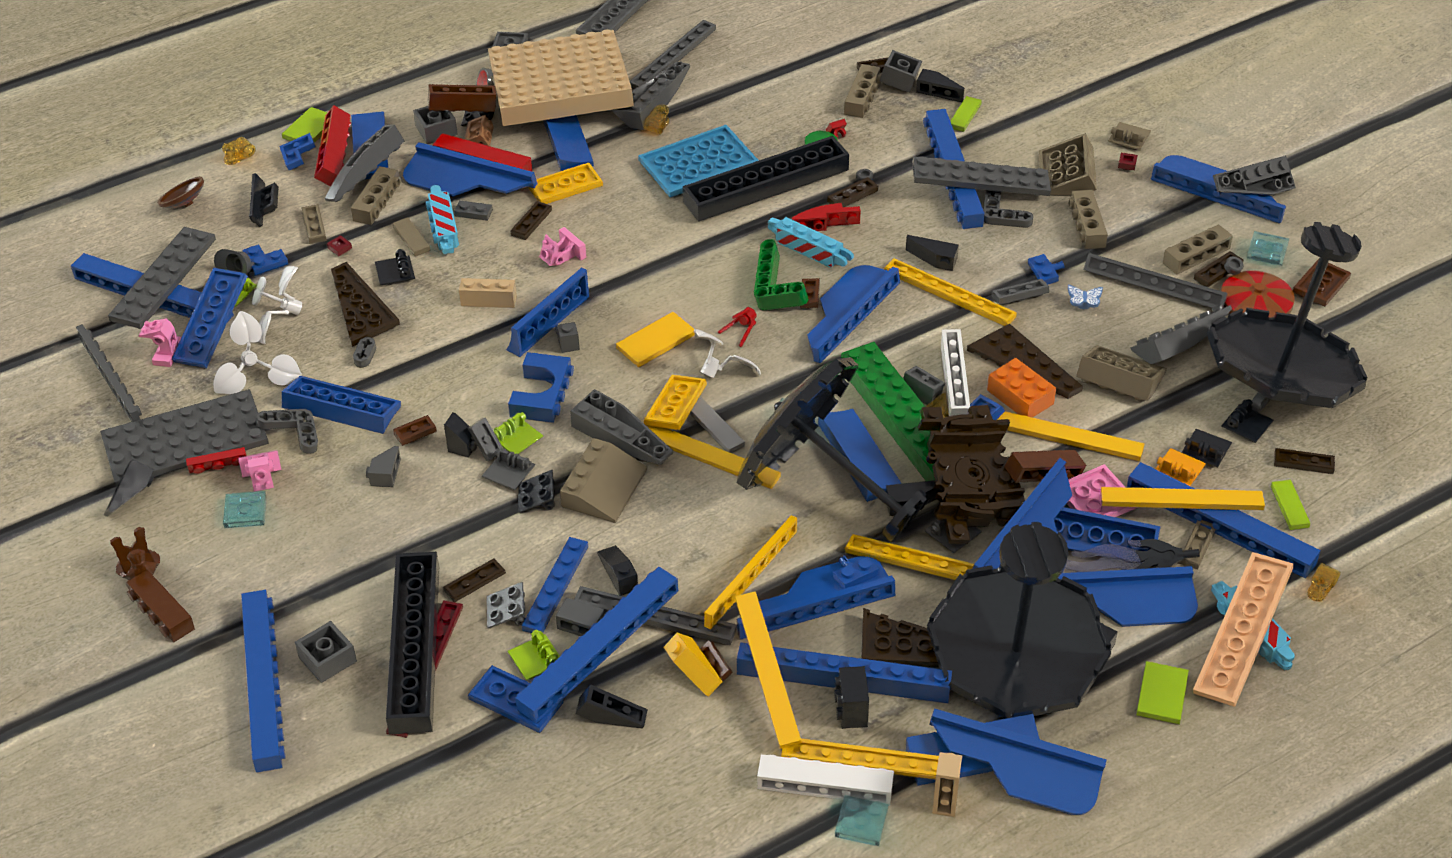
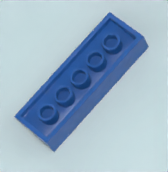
(568, 142)
(549, 313)
(340, 404)
(854, 442)
(1088, 530)
(932, 745)

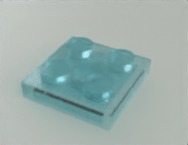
(1268, 248)
(244, 509)
(861, 820)

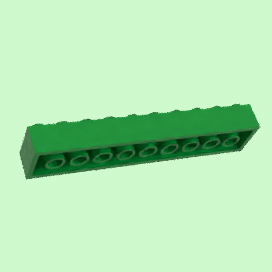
(892, 403)

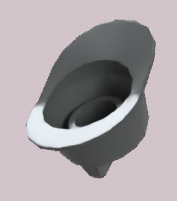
(233, 261)

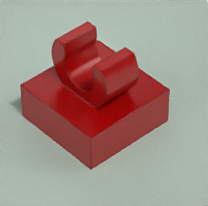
(837, 127)

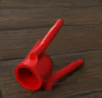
(745, 317)

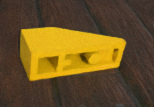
(693, 663)

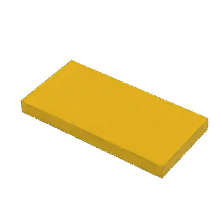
(566, 183)
(655, 339)
(675, 402)

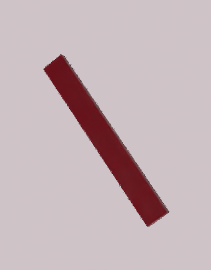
(446, 621)

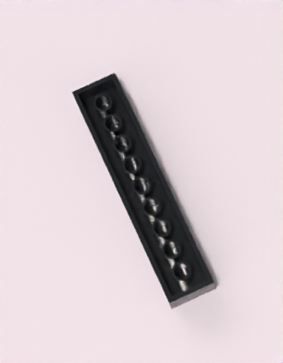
(765, 178)
(413, 643)

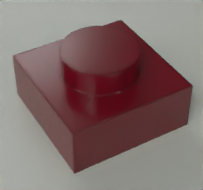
(1127, 161)
(339, 245)

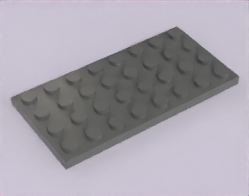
(184, 433)

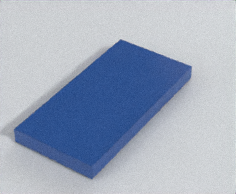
(498, 693)

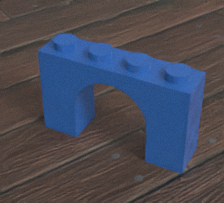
(546, 404)

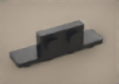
(262, 199)

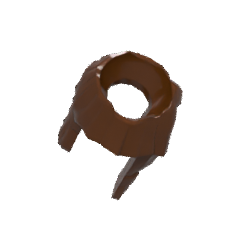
(136, 556)

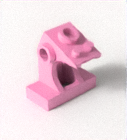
(567, 248)
(164, 335)
(260, 468)

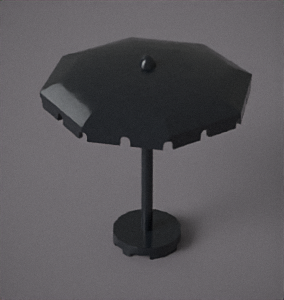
(1288, 353)
(795, 422)
(1020, 632)

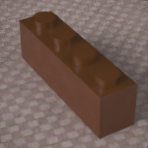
(461, 97)
(1034, 465)
(160, 606)

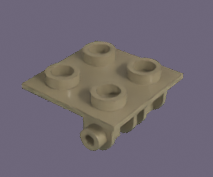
(1129, 135)

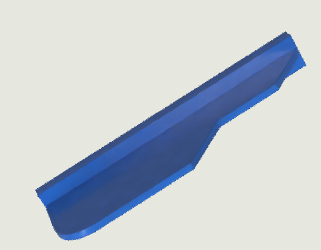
(462, 172)
(1198, 180)
(849, 304)
(1040, 506)
(819, 595)
(1142, 595)
(1025, 765)

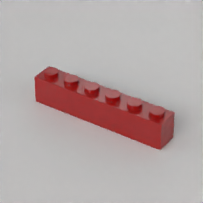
(332, 145)
(483, 151)

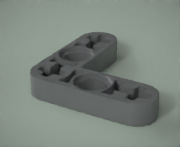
(995, 216)
(266, 420)

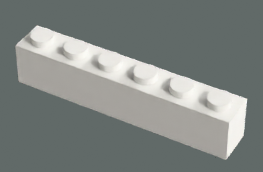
(954, 372)
(824, 779)

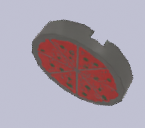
(484, 77)

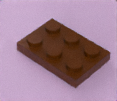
(1331, 283)

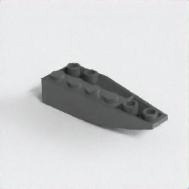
(653, 92)
(365, 160)
(1259, 178)
(1178, 339)
(614, 423)

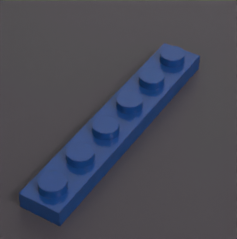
(555, 585)

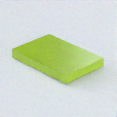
(310, 122)
(1162, 692)

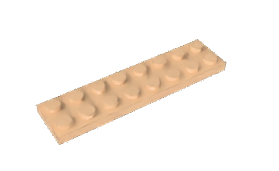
(1243, 629)

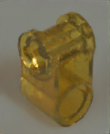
(657, 120)
(237, 149)
(1322, 582)

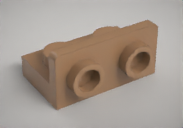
(480, 130)

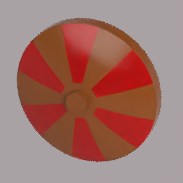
(1258, 291)

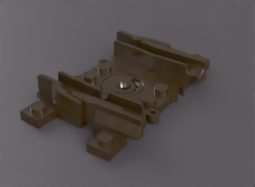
(967, 446)

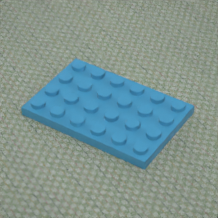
(696, 159)

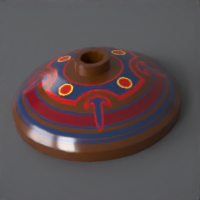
(182, 194)

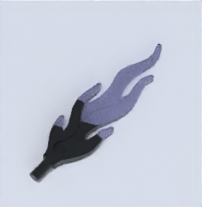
(1116, 556)

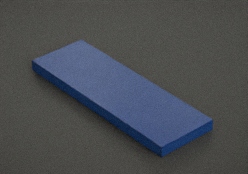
(363, 128)
(209, 318)

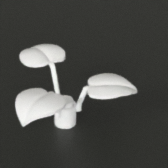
(288, 304)
(712, 364)
(230, 379)

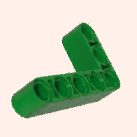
(766, 291)

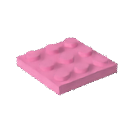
(1087, 495)

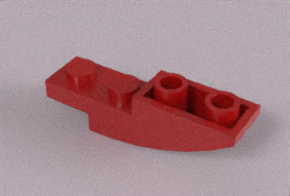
(828, 215)

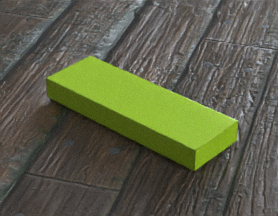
(965, 113)
(1290, 504)

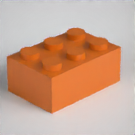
(1021, 388)

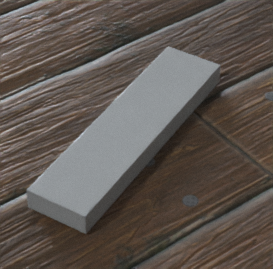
(716, 426)

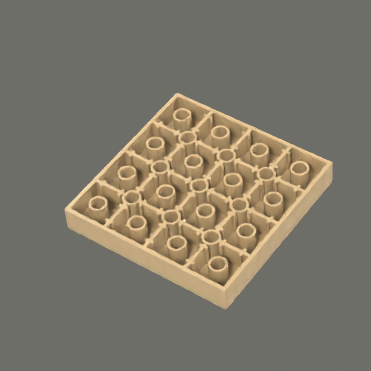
(559, 77)

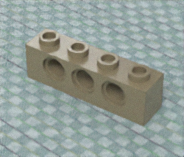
(862, 91)
(375, 195)
(1088, 219)
(1197, 249)

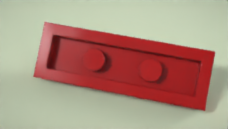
(215, 460)

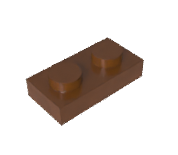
(812, 288)
(414, 430)
(716, 660)

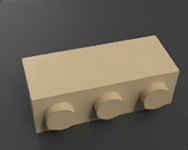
(487, 293)
(947, 784)

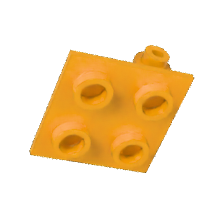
(1180, 466)

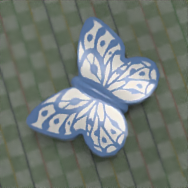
(1085, 299)

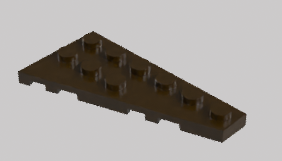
(361, 307)
(1009, 343)
(896, 641)

